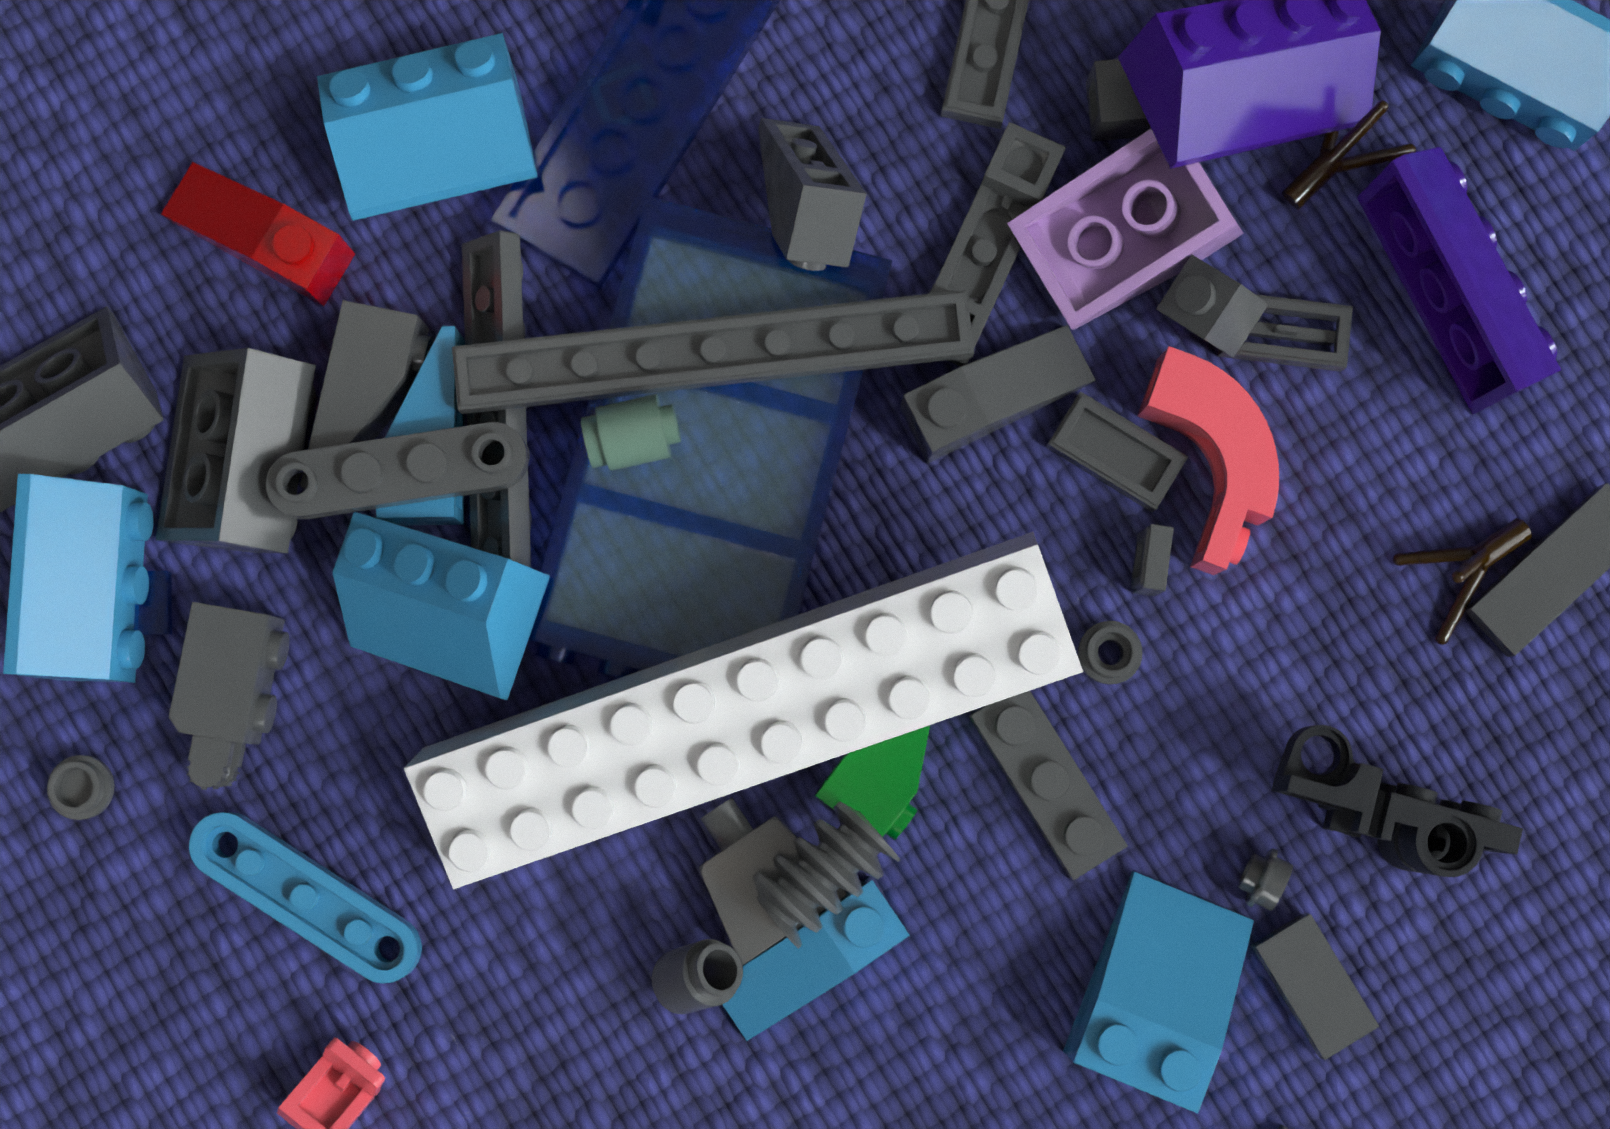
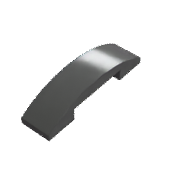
(985, 242)

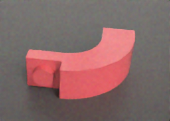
(1234, 438)

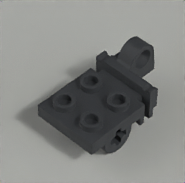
(1404, 818)

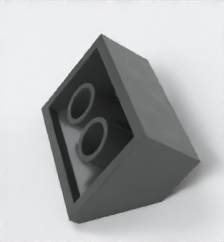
(72, 402)
(228, 429)

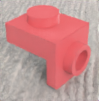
(334, 1088)

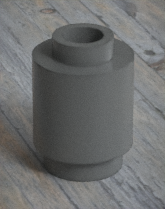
(697, 976)

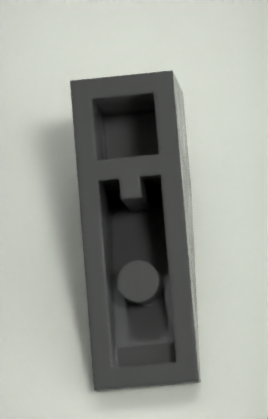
(809, 195)
(367, 373)
(994, 392)

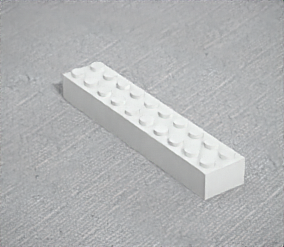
(744, 711)

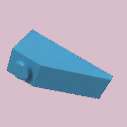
(430, 407)
(790, 977)

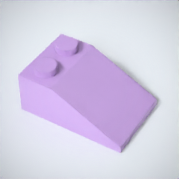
(1122, 229)

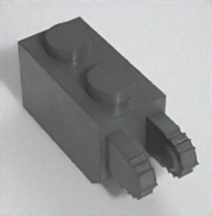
(226, 688)

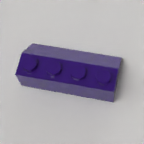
(1252, 74)
(1458, 278)

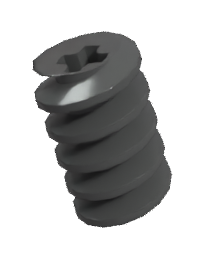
(822, 872)

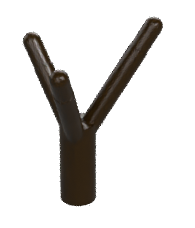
(1331, 158)
(1478, 560)

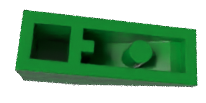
(880, 781)

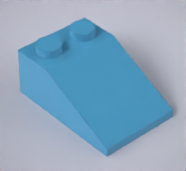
(1161, 993)

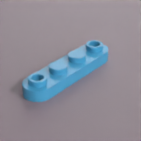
(305, 896)

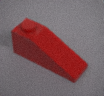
(260, 232)

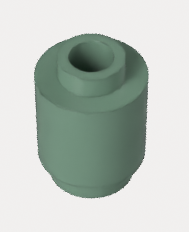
(630, 433)

